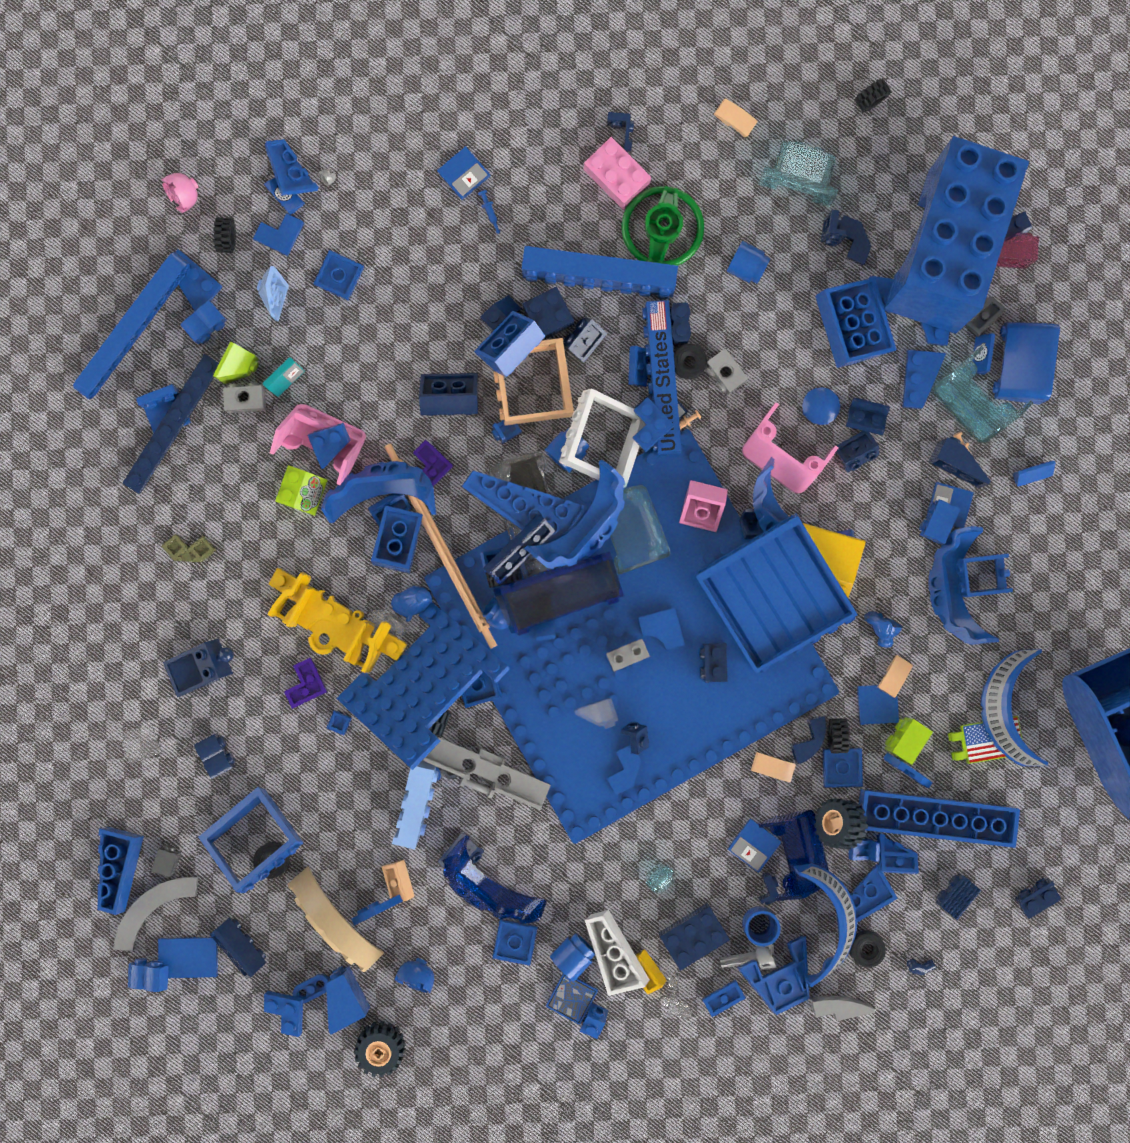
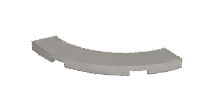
(147, 903)

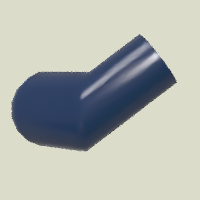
(920, 969)

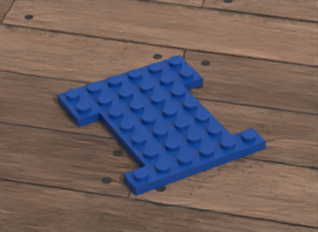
(421, 686)

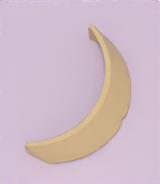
(331, 923)

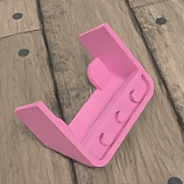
(304, 420)
(786, 469)

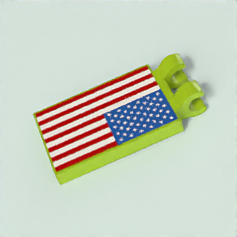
(977, 743)

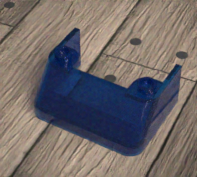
(800, 848)

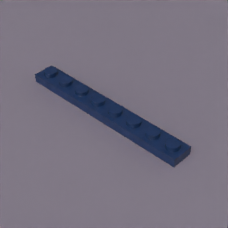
(171, 424)

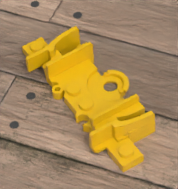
(334, 619)

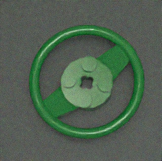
(660, 236)

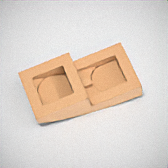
(736, 117)
(895, 676)
(773, 767)

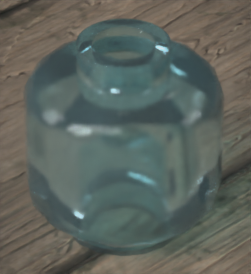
(660, 878)

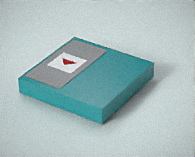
(283, 377)

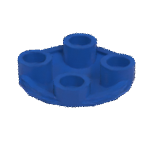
(821, 406)

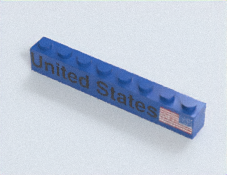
(662, 371)

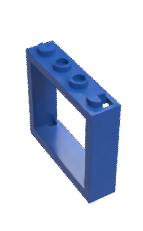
(230, 819)

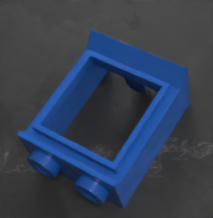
(1001, 574)

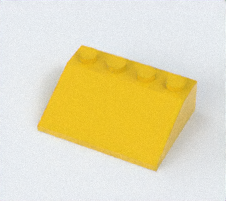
(840, 553)

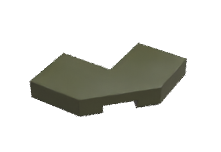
(197, 552)

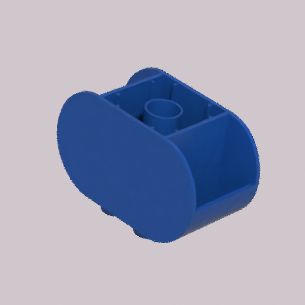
(1101, 711)

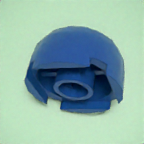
(416, 975)

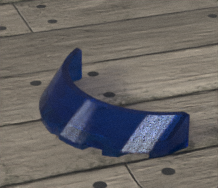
(486, 894)

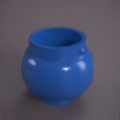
(494, 615)

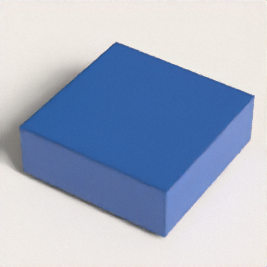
(339, 722)

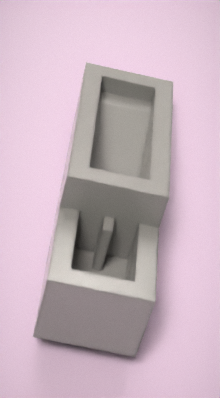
(840, 1007)

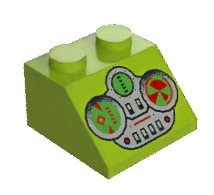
(301, 490)

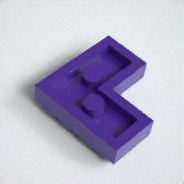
(436, 464)
(310, 686)

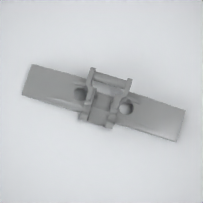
(489, 766)

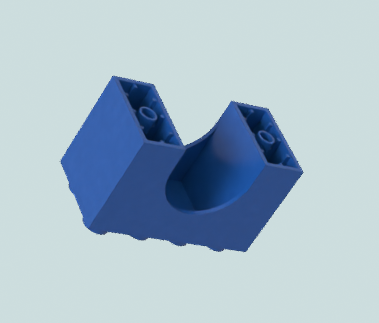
(960, 236)

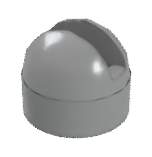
(327, 176)

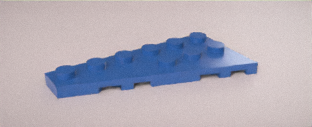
(523, 504)

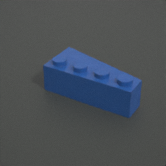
(118, 862)

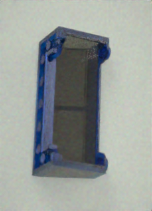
(559, 592)

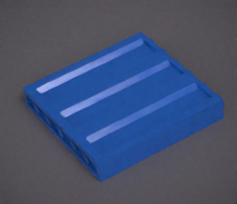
(776, 594)

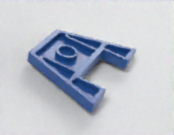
(785, 985)

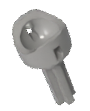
(762, 955)

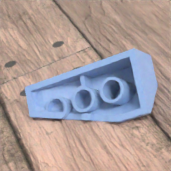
(273, 291)

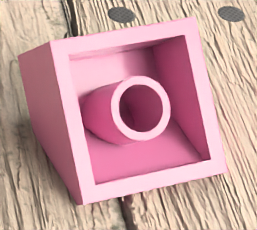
(703, 506)

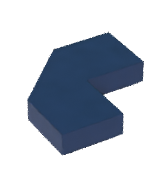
(860, 246)

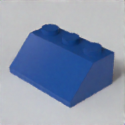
(510, 343)

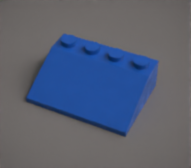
(855, 322)

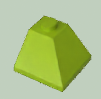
(235, 364)

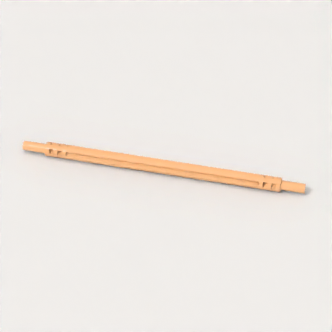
(449, 562)

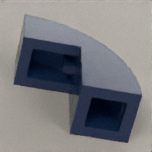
(808, 748)

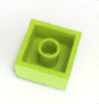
(907, 740)

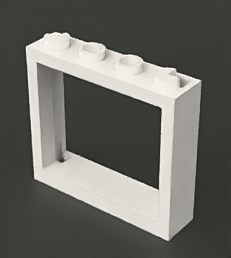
(575, 432)

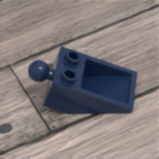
(199, 667)

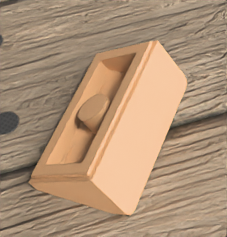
(398, 880)

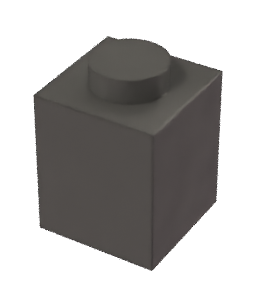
(166, 861)

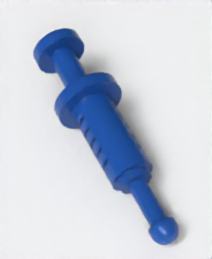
(489, 209)

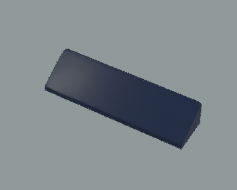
(514, 553)

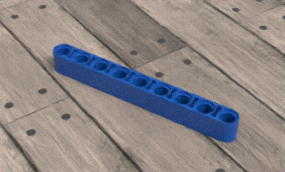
(131, 325)

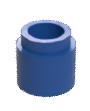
(748, 263)
(553, 450)
(764, 938)
(573, 956)

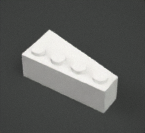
(614, 955)

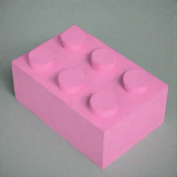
(617, 173)

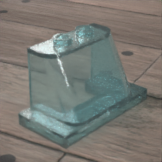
(802, 170)

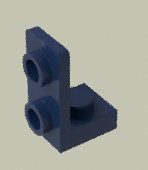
(620, 120)

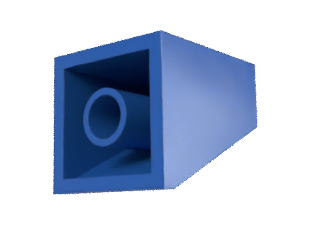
(344, 1000)

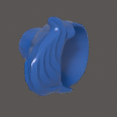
(411, 601)
(884, 628)

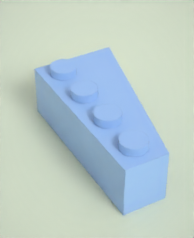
(415, 805)

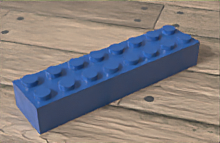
(599, 272)
(940, 818)

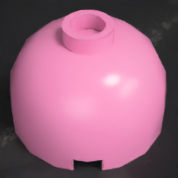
(181, 190)

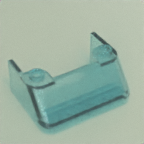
(971, 405)

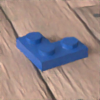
(656, 425)
(290, 1010)

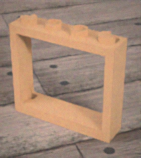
(545, 345)

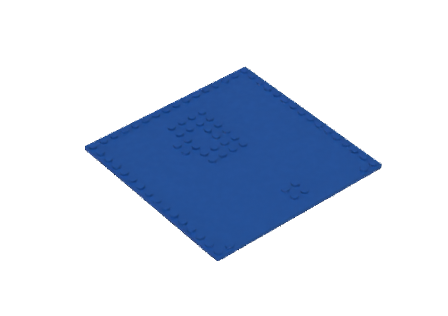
(686, 719)

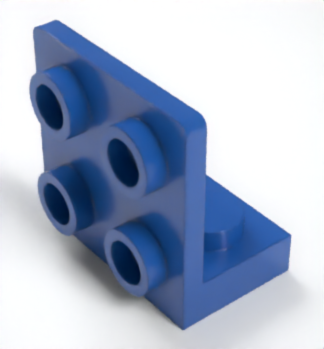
(158, 403)

